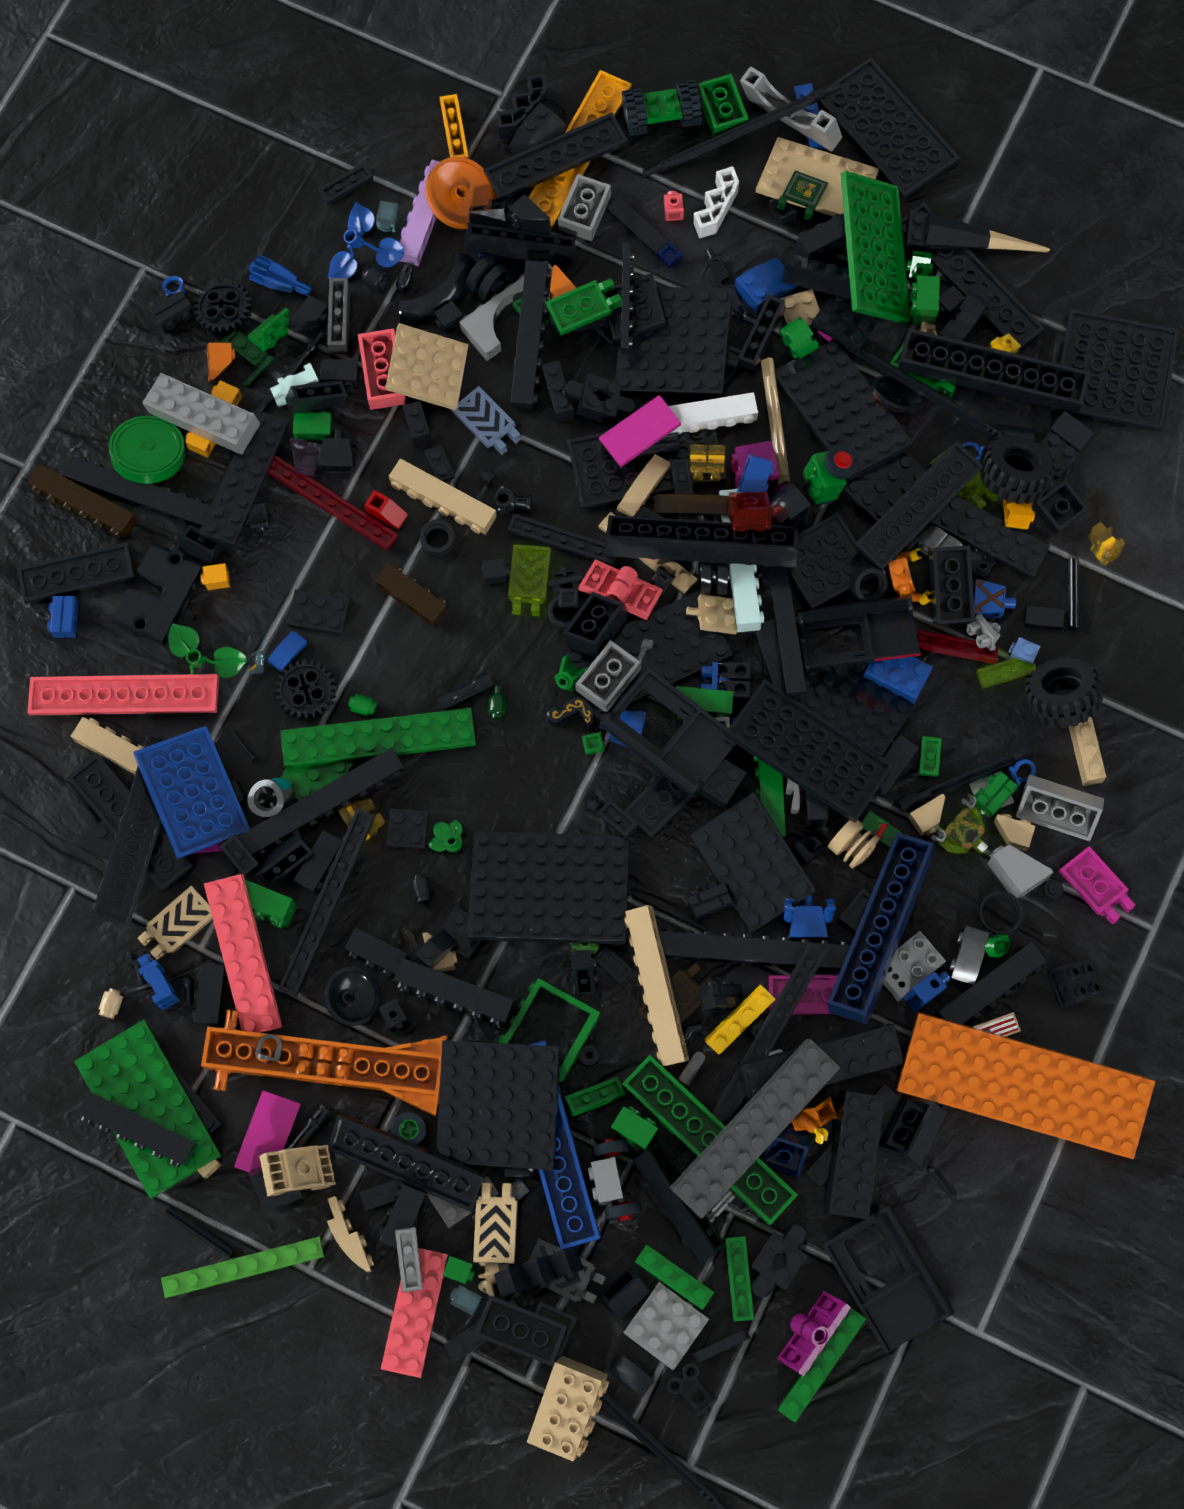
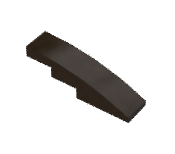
(691, 504)

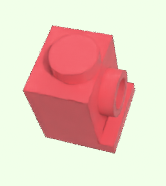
(673, 206)

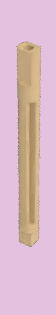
(775, 420)

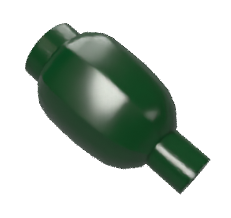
(497, 704)

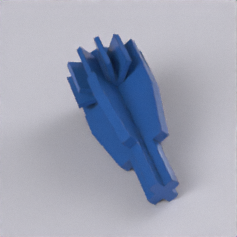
(276, 276)

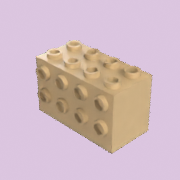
(568, 1408)

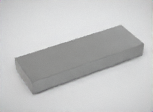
(409, 1259)

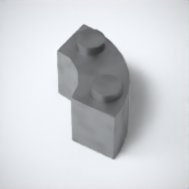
(969, 955)

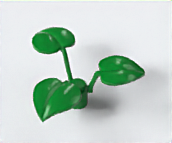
(184, 642)

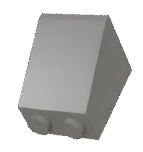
(1017, 870)

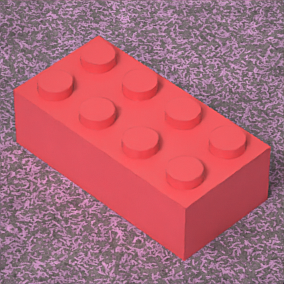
(376, 357)

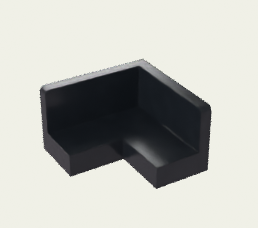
(493, 214)

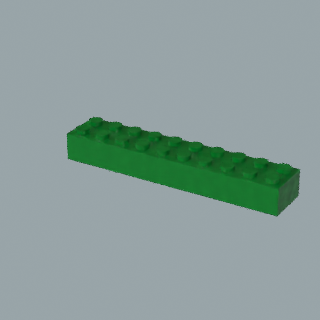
(696, 1128)

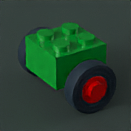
(828, 472)

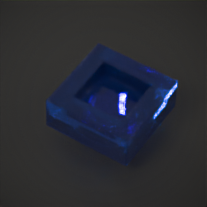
(669, 254)

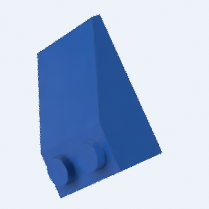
(760, 281)

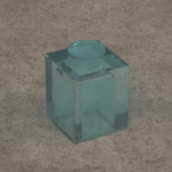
(387, 216)
(465, 1300)

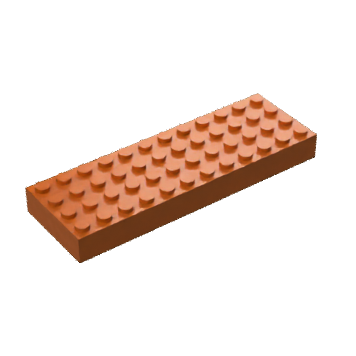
(1025, 1085)

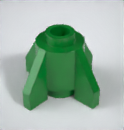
(568, 674)

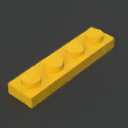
(739, 1019)

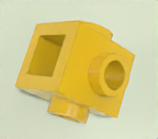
(1006, 343)

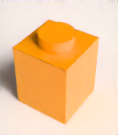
(215, 577)

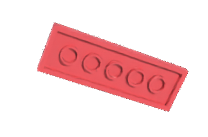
(414, 1318)

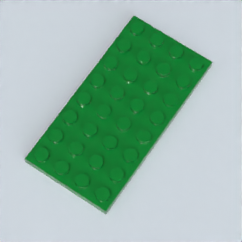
(875, 248)
(140, 1079)

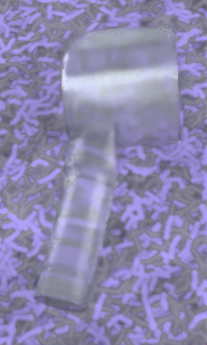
(646, 645)

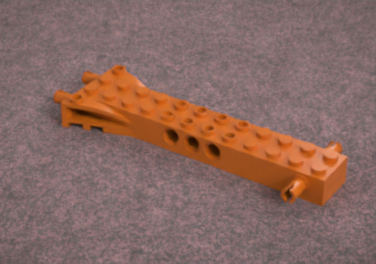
(403, 1070)

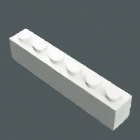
(715, 413)

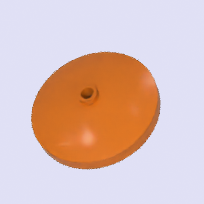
(455, 187)

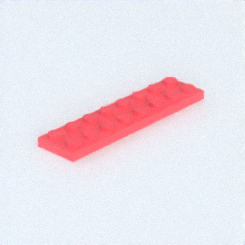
(243, 954)

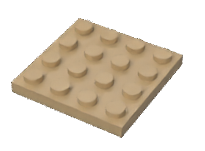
(426, 366)

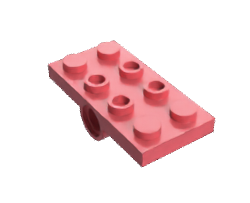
(621, 586)

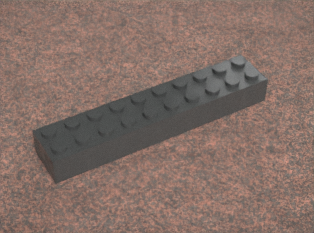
(754, 1128)

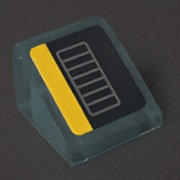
(256, 663)

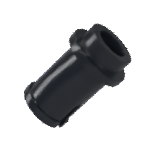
(238, 791)

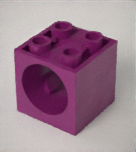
(762, 449)

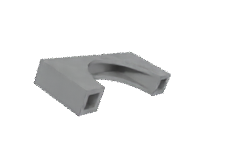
(480, 324)

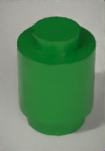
(362, 705)

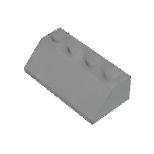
(1060, 807)

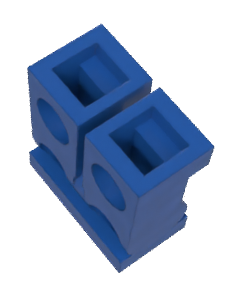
(153, 974)

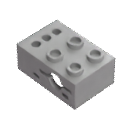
(911, 965)

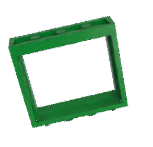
(583, 1035)

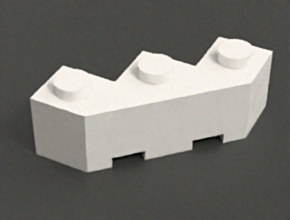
(717, 203)

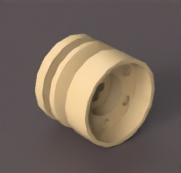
(853, 843)

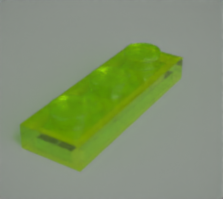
(1004, 672)

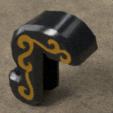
(571, 708)

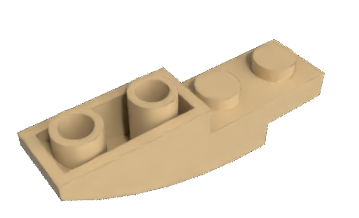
(351, 1243)

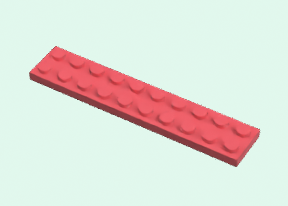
(123, 694)

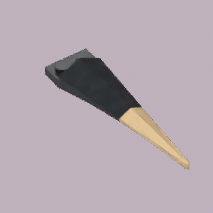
(940, 232)

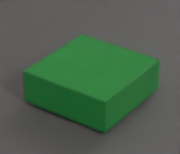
(593, 743)

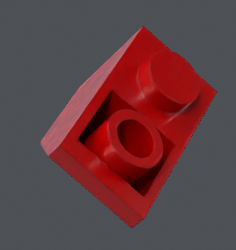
(385, 510)

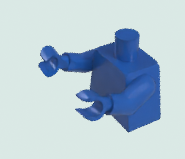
(808, 920)

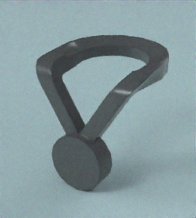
(278, 1052)

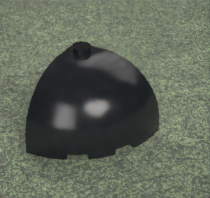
(788, 505)

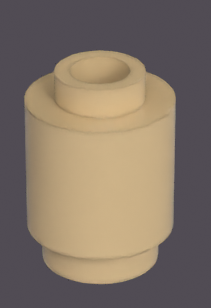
(110, 1003)

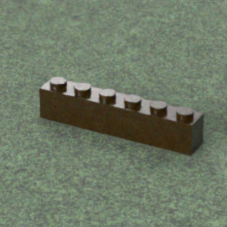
(82, 501)

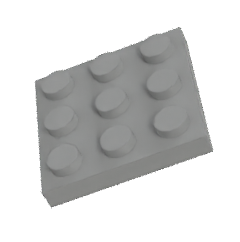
(666, 1326)

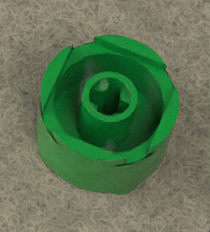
(798, 338)

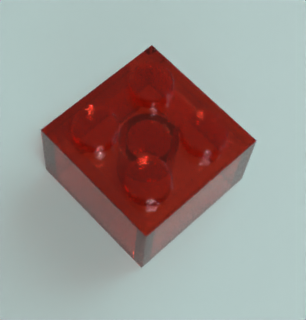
(750, 511)

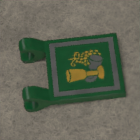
(803, 191)

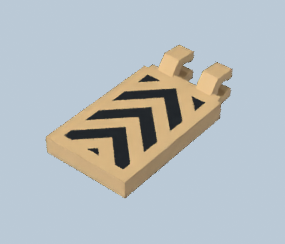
(177, 923)
(495, 1226)

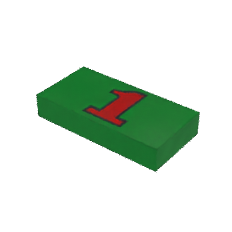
(879, 828)

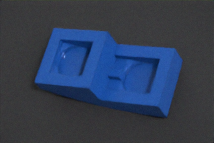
(286, 651)

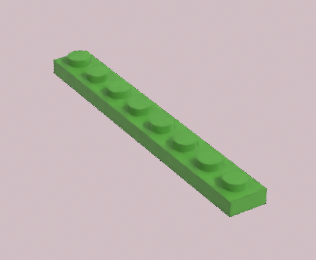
(242, 1267)

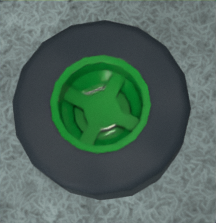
(407, 1123)

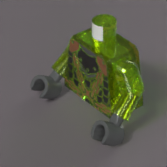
(964, 830)

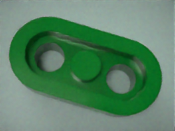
(997, 945)

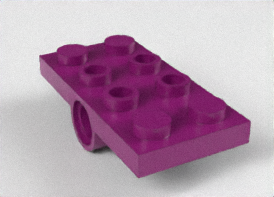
(812, 1332)

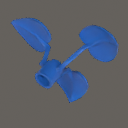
(361, 221)

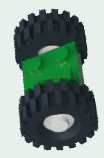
(661, 106)

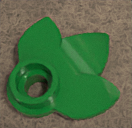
(444, 835)

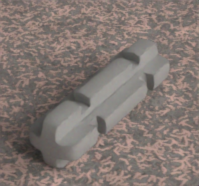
(720, 1205)

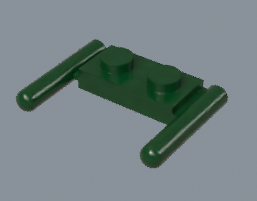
(250, 353)

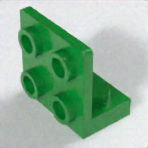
(270, 330)

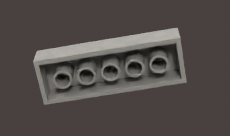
(201, 413)

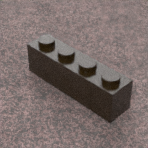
(411, 595)

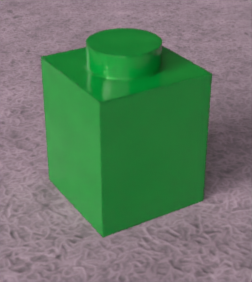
(459, 1270)

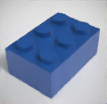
(900, 676)

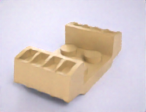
(297, 1169)

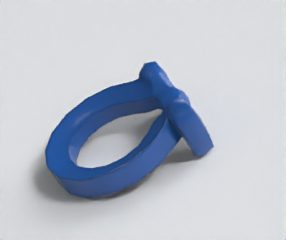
(170, 279)
(979, 449)
(1017, 780)

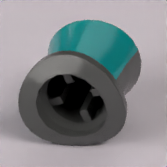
(270, 797)

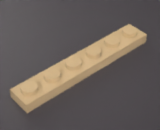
(684, 579)

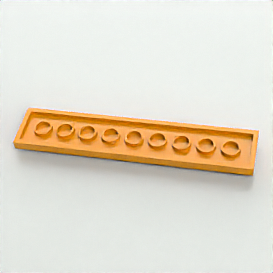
(600, 100)

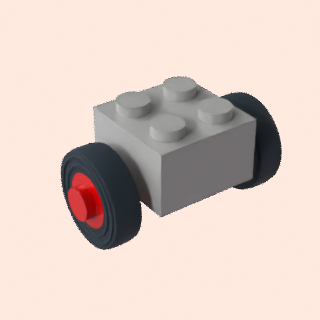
(607, 1181)

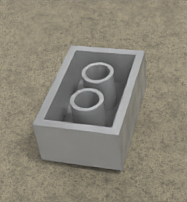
(584, 207)
(608, 676)

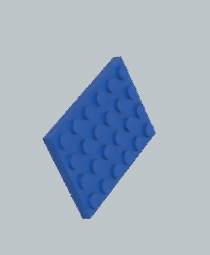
(191, 792)

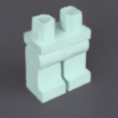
(281, 390)

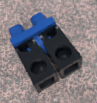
(729, 677)

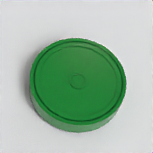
(146, 449)

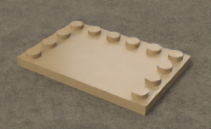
(792, 156)

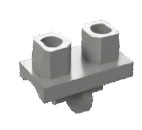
(986, 632)

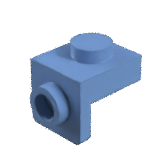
(1024, 650)

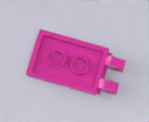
(1097, 884)

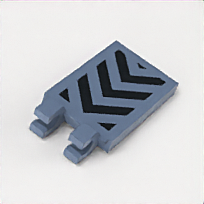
(486, 420)

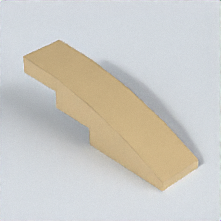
(643, 486)

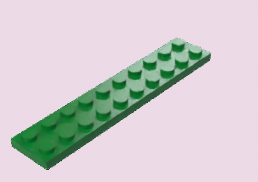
(372, 737)

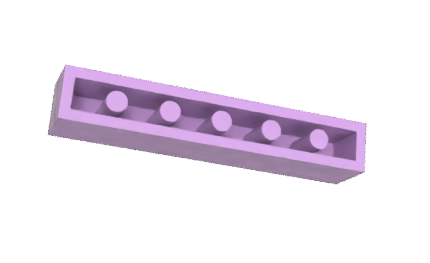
(419, 224)

